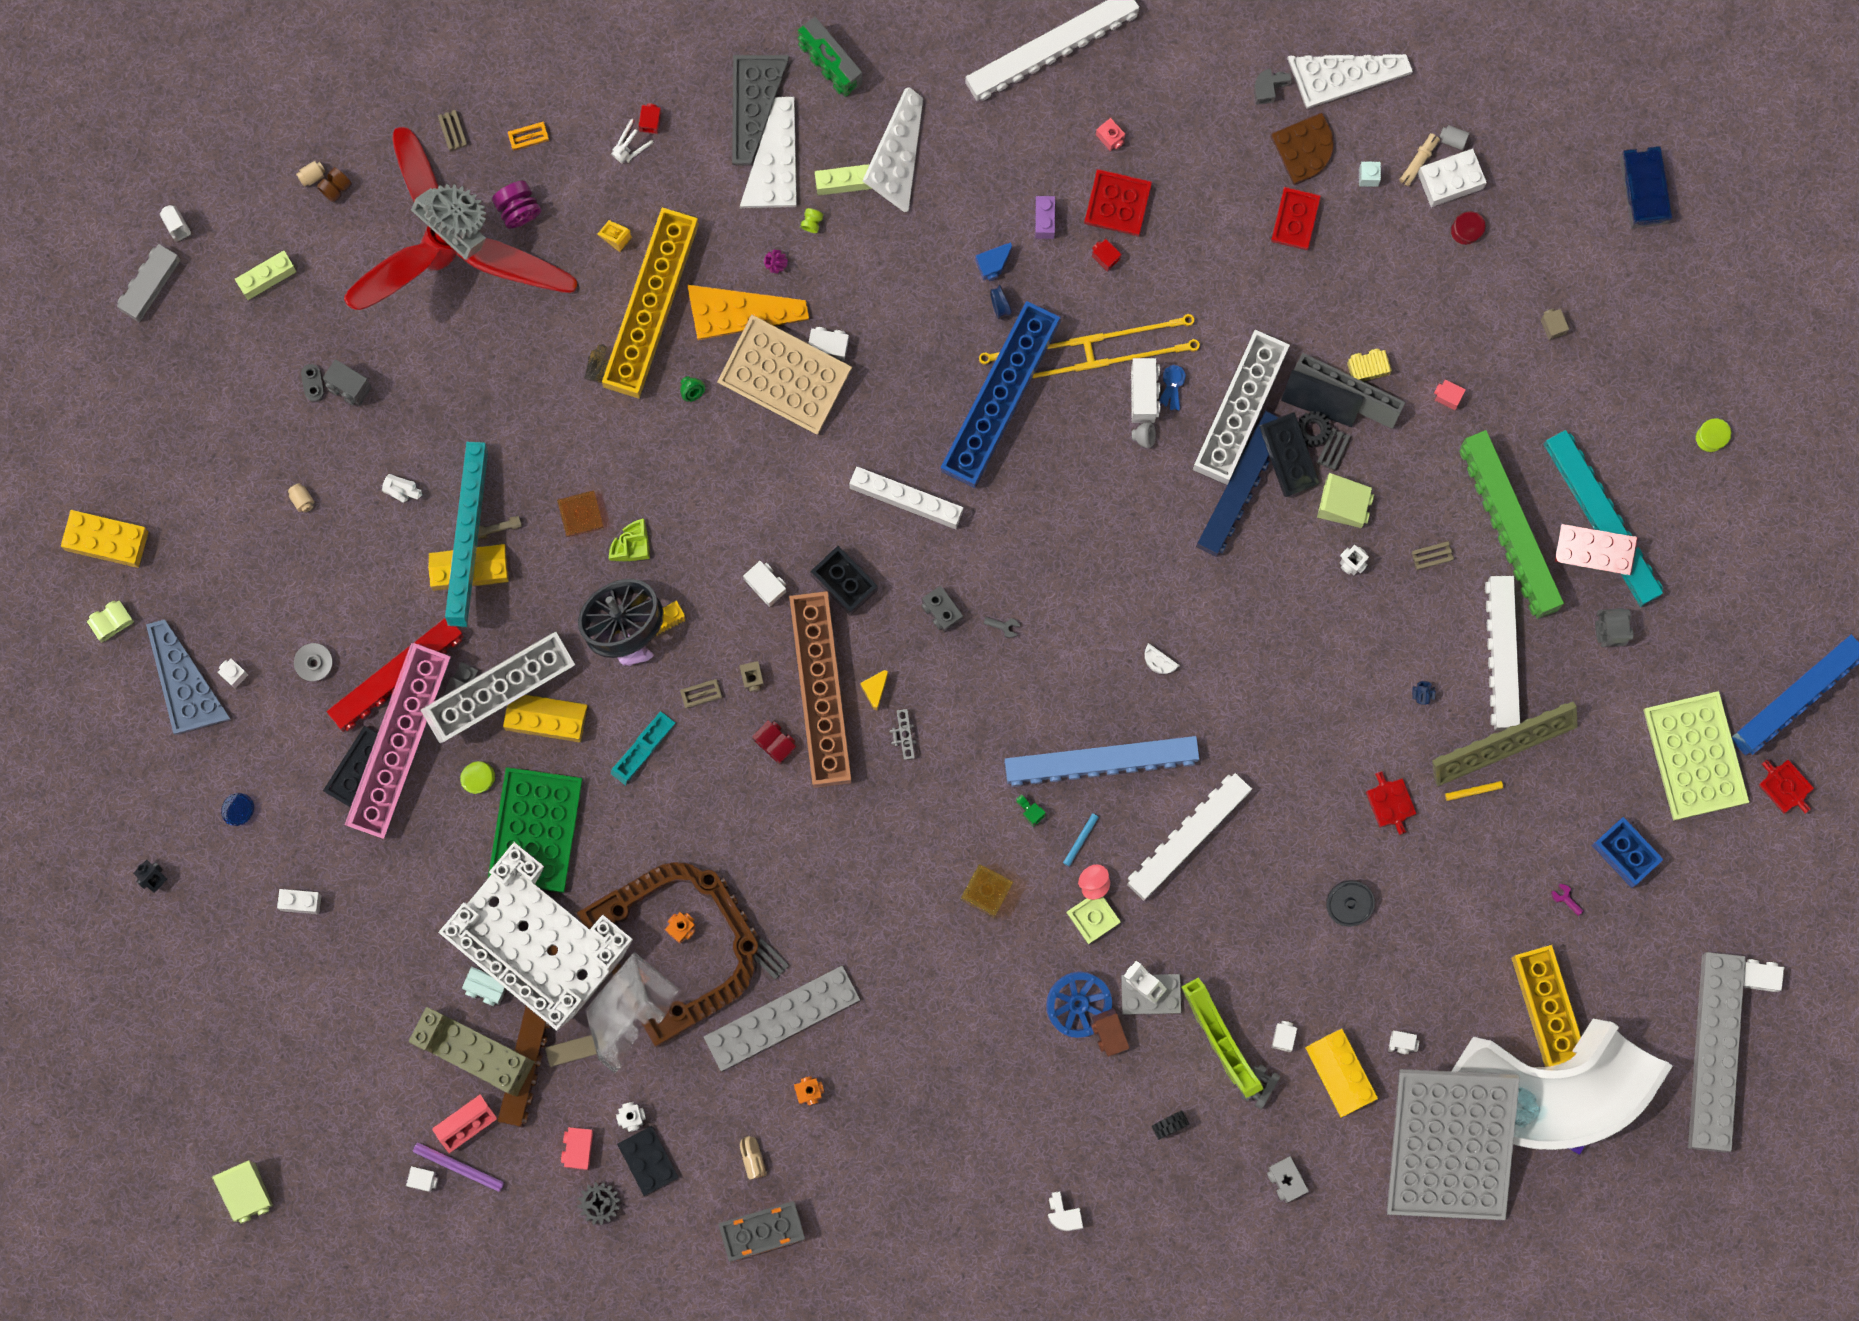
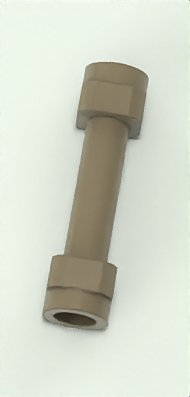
(513, 523)

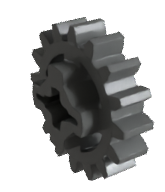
(590, 1204)

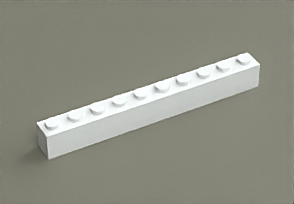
(1050, 46)

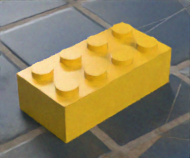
(104, 538)

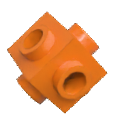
(680, 934)
(804, 1097)

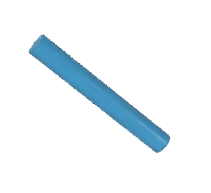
(1080, 840)

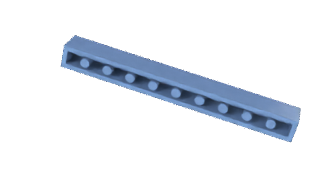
(1101, 760)

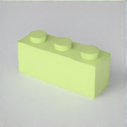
(841, 180)
(265, 275)

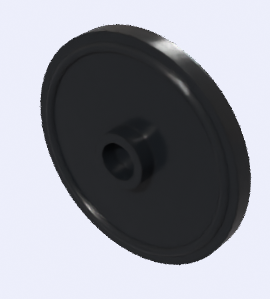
(1350, 903)

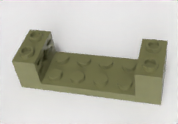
(471, 1051)

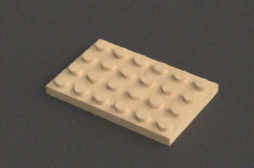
(784, 374)

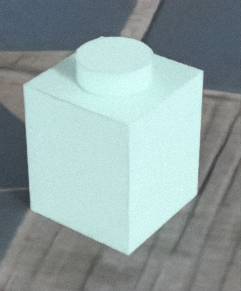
(1369, 174)

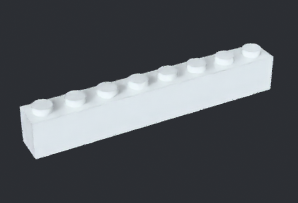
(1503, 652)
(1189, 836)

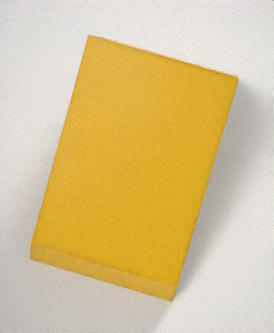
(615, 235)
(874, 688)

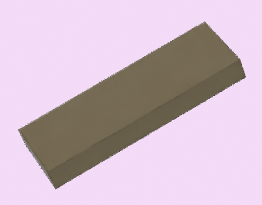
(570, 1051)

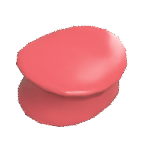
(1094, 882)

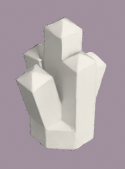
(400, 488)

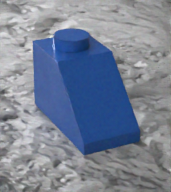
(993, 261)

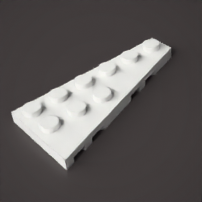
(1341, 75)
(894, 159)

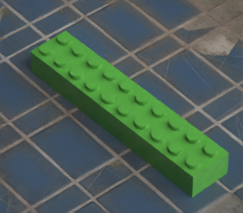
(1511, 525)

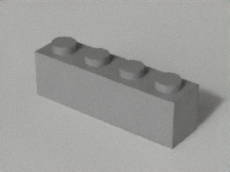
(148, 282)

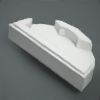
(1158, 661)

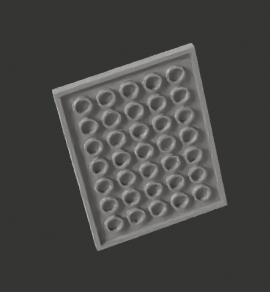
(1452, 1144)

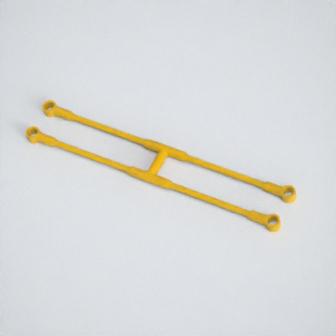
(1092, 363)

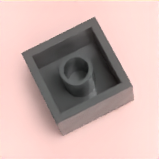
(347, 383)

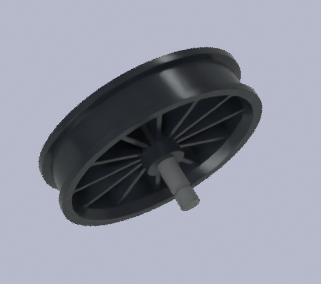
(620, 618)

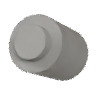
(1454, 137)

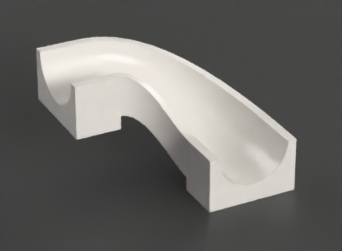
(1580, 1099)

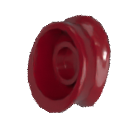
(1468, 227)

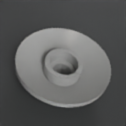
(306, 655)

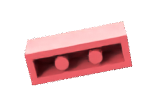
(464, 1123)

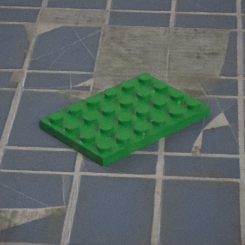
(540, 817)

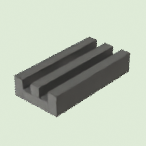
(1339, 435)
(780, 970)

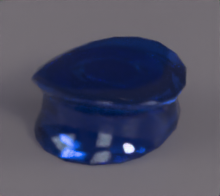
(237, 809)

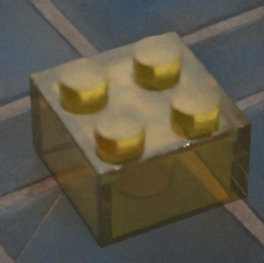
(986, 891)

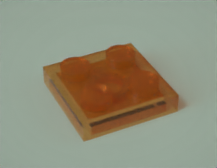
(580, 513)

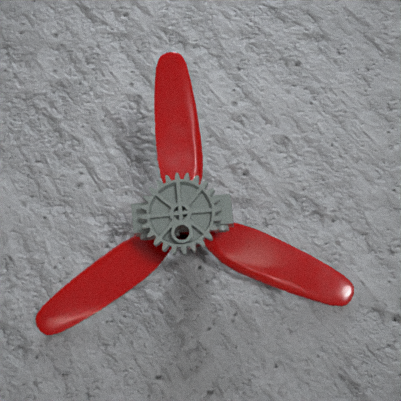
(451, 231)

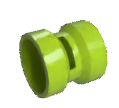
(811, 221)

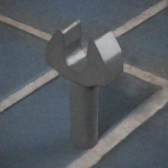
(1003, 626)

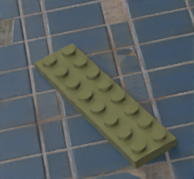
(1505, 743)

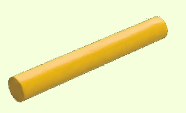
(1474, 790)

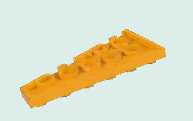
(727, 311)

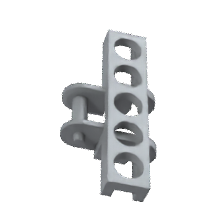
(903, 728)

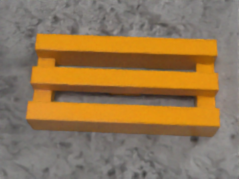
(527, 129)

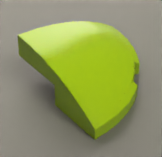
(632, 544)

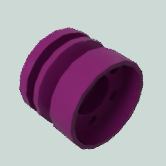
(516, 204)

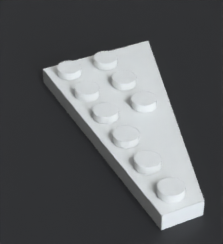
(774, 170)

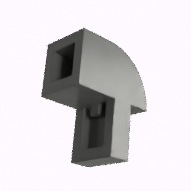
(1265, 85)

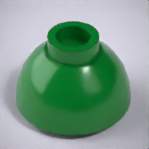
(691, 389)

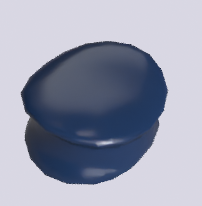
(1000, 302)

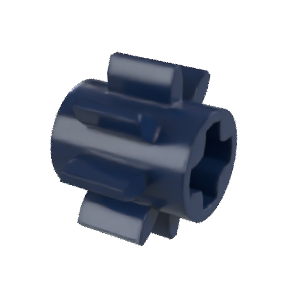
(1423, 692)

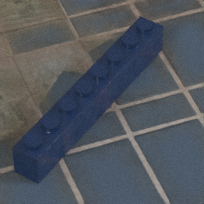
(1236, 493)

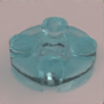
(1530, 1107)

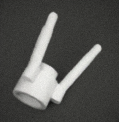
(621, 151)

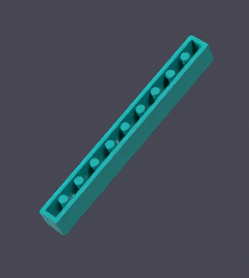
(1600, 510)
(466, 534)

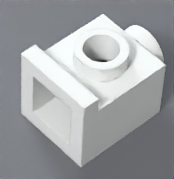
(1403, 1042)

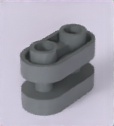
(1270, 1081)

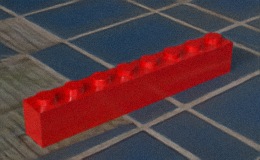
(382, 683)

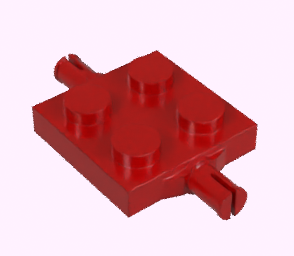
(1785, 786)
(1390, 803)

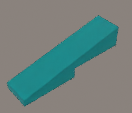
(642, 748)

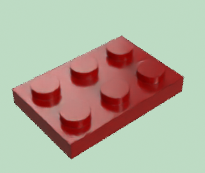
(1295, 218)

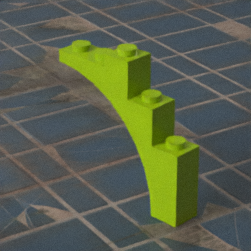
(1220, 1039)

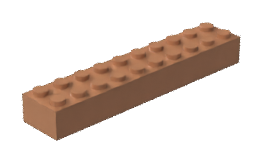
(820, 689)

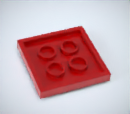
(1117, 202)

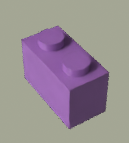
(1044, 217)

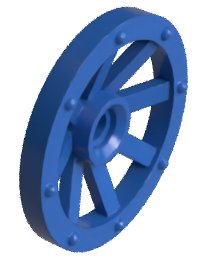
(1081, 1007)

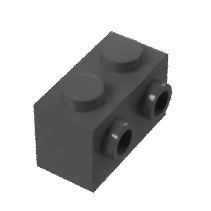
(941, 609)

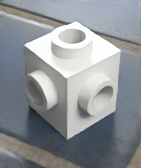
(1358, 555)
(633, 1124)

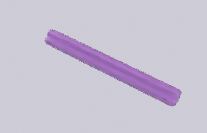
(458, 1167)

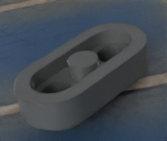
(312, 382)

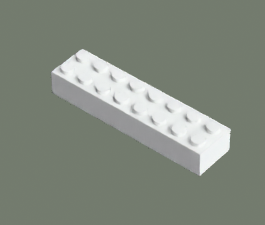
(1241, 407)
(497, 687)

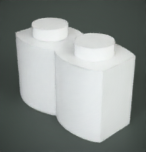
(175, 223)

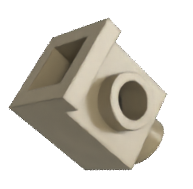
(748, 670)

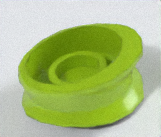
(1713, 435)
(477, 777)

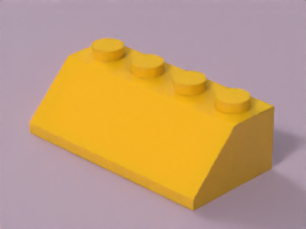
(488, 569)
(546, 718)
(1341, 1073)

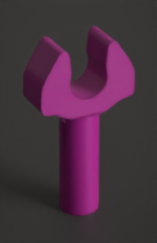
(1566, 898)

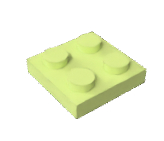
(1093, 918)

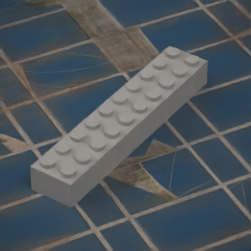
(1716, 1052)

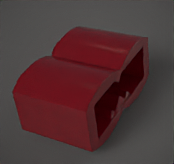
(774, 742)

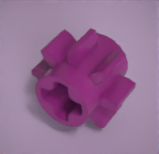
(775, 261)

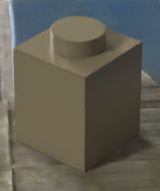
(1554, 323)

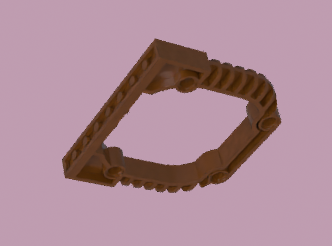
(720, 996)

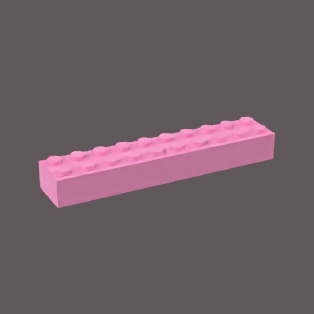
(397, 741)

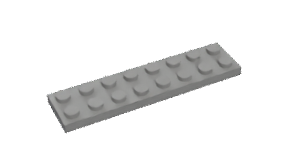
(781, 1018)

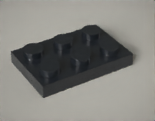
(647, 1161)

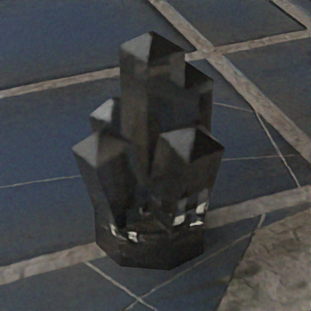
(596, 364)

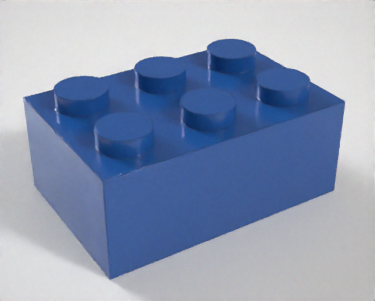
(1627, 852)

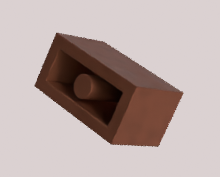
(1109, 1032)

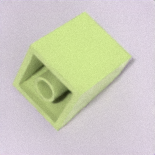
(1345, 501)
(243, 1191)

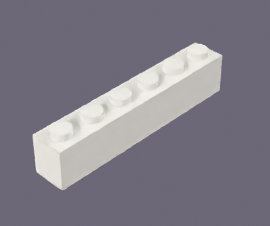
(906, 497)

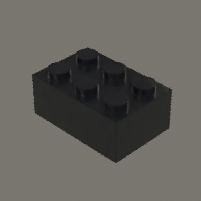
(844, 580)

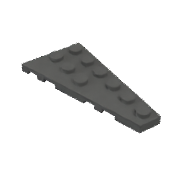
(754, 91)

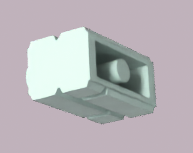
(483, 985)

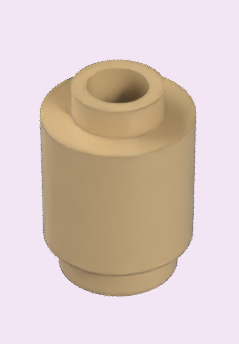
(311, 173)
(301, 498)

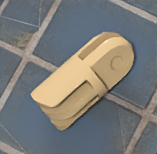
(752, 1158)

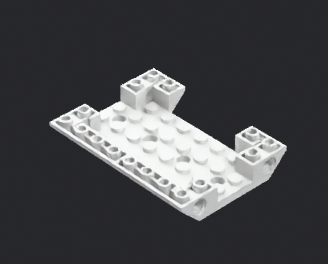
(522, 958)

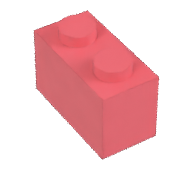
(577, 1148)

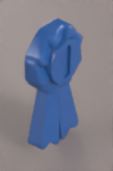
(1173, 378)

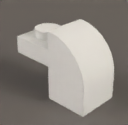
(1144, 982)
(1061, 1219)

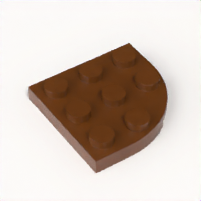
(1304, 147)

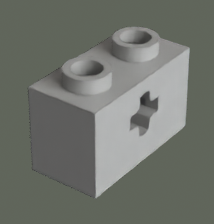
(1287, 1168)

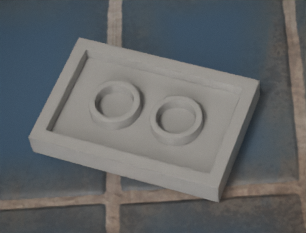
(1168, 1003)

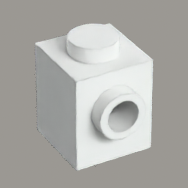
(232, 673)

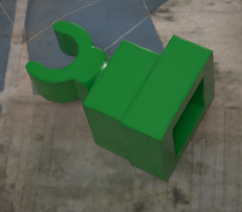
(1033, 813)

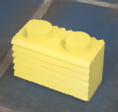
(1369, 366)

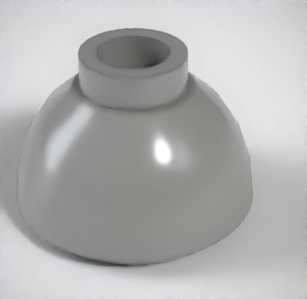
(1144, 435)

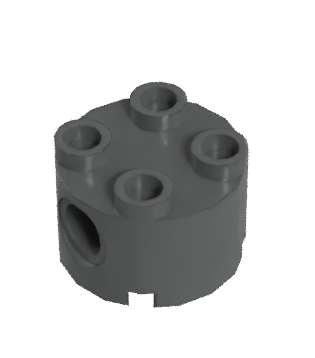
(1613, 627)

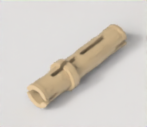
(1423, 153)

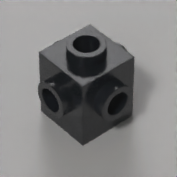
(150, 876)

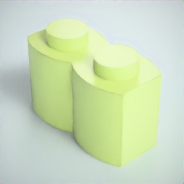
(110, 621)

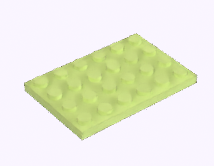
(1696, 756)

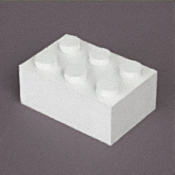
(1452, 178)
(1145, 390)

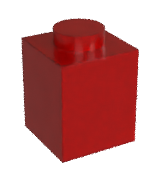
(649, 119)
(1106, 254)

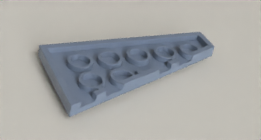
(185, 691)

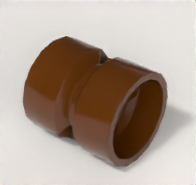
(334, 184)

